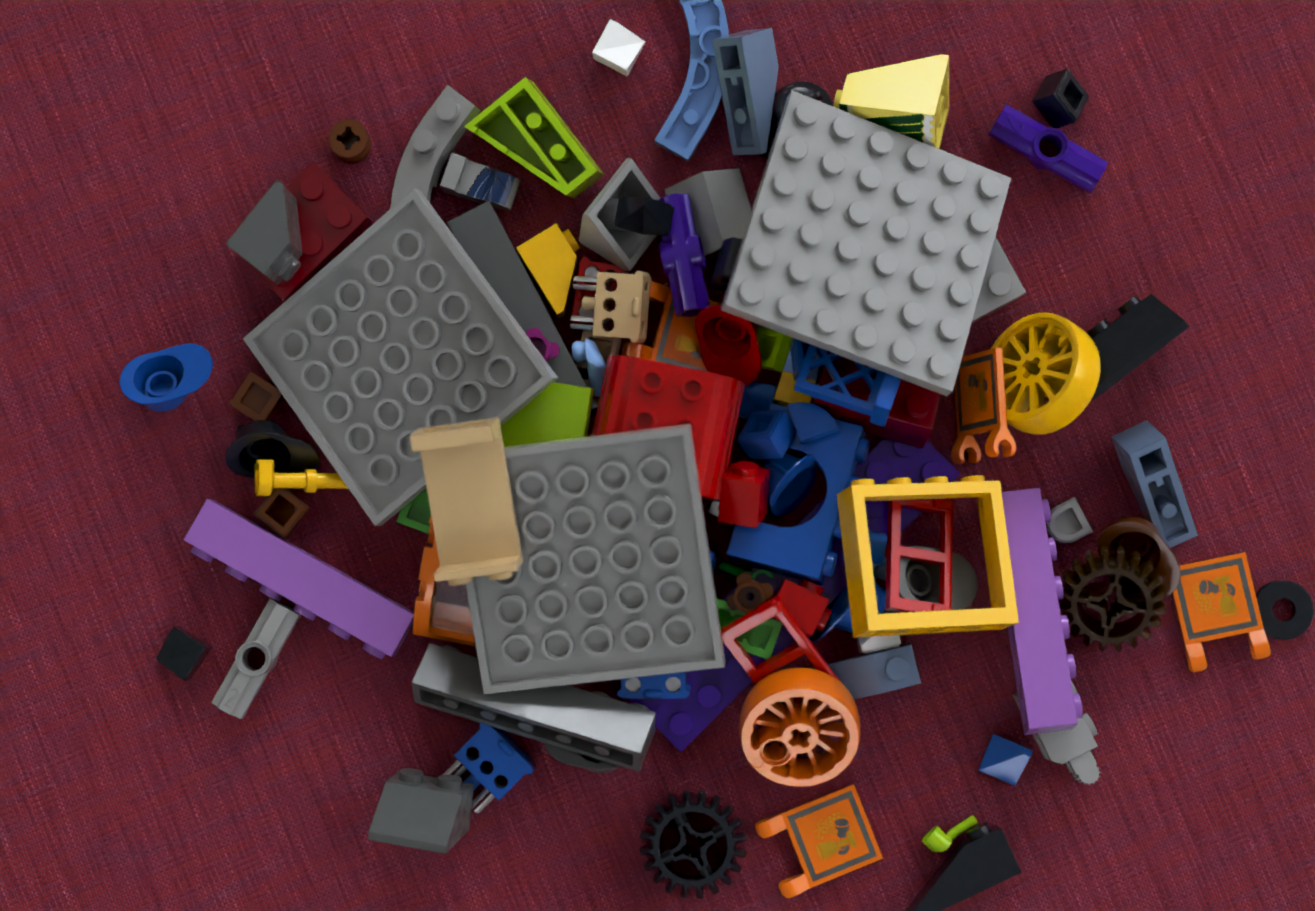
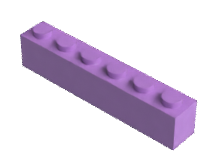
(301, 578)
(1038, 640)

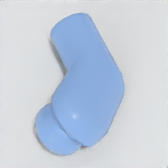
(596, 365)

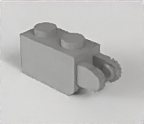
(1071, 747)

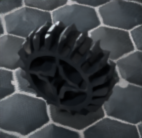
(676, 852)

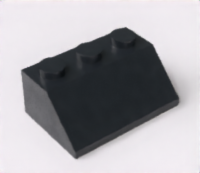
(1133, 338)

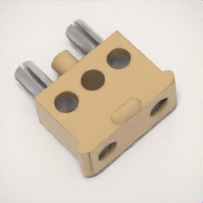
(631, 307)

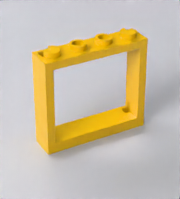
(859, 568)

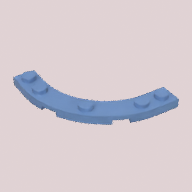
(702, 87)

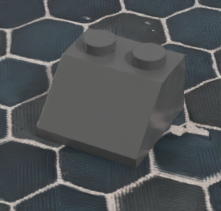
(271, 235)
(422, 811)

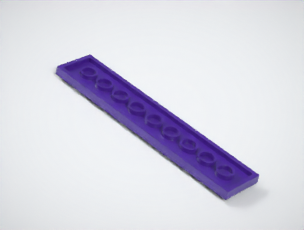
(716, 688)

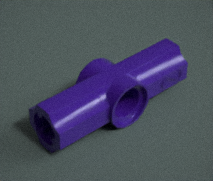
(1071, 161)
(684, 259)

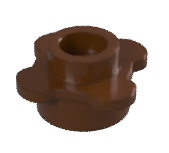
(746, 585)

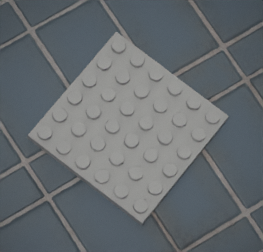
(867, 244)
(395, 343)
(608, 569)

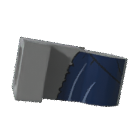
(479, 183)

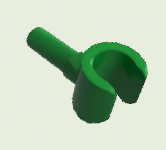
(736, 571)

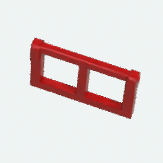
(942, 558)
(763, 613)

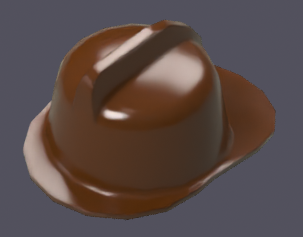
(1142, 536)

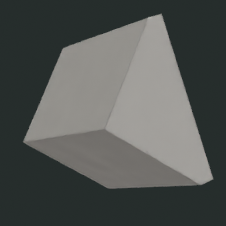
(718, 206)
(598, 225)

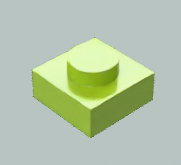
(773, 348)

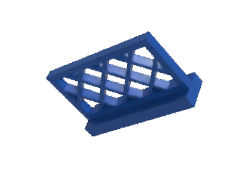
(881, 389)

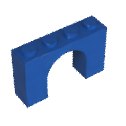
(806, 548)

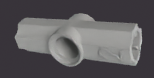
(244, 681)

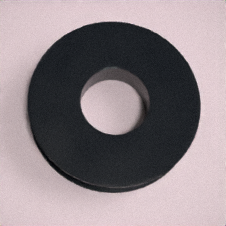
(1301, 605)

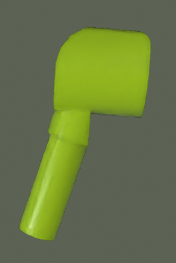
(939, 841)

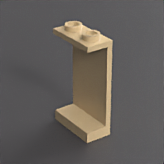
(469, 500)

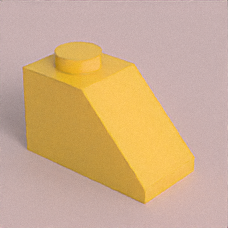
(552, 265)

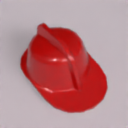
(728, 344)

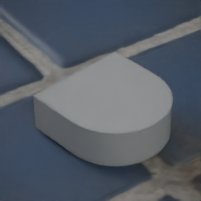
(1068, 522)

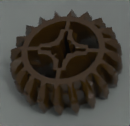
(1127, 601)

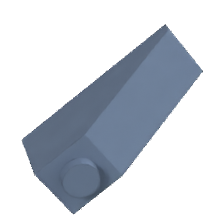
(748, 84)
(1155, 481)
(878, 671)

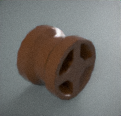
(351, 149)

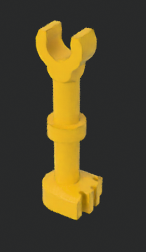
(266, 480)

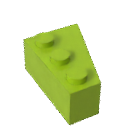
(537, 138)

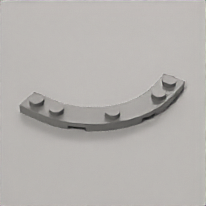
(432, 144)

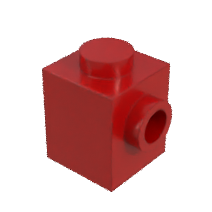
(744, 494)
(805, 604)

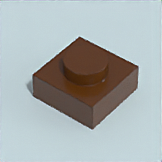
(256, 398)

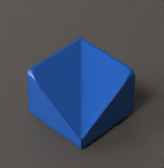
(756, 397)
(767, 435)

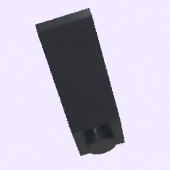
(970, 868)

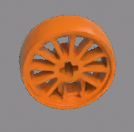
(799, 727)

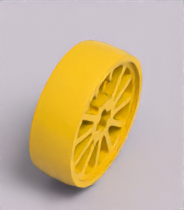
(1038, 371)

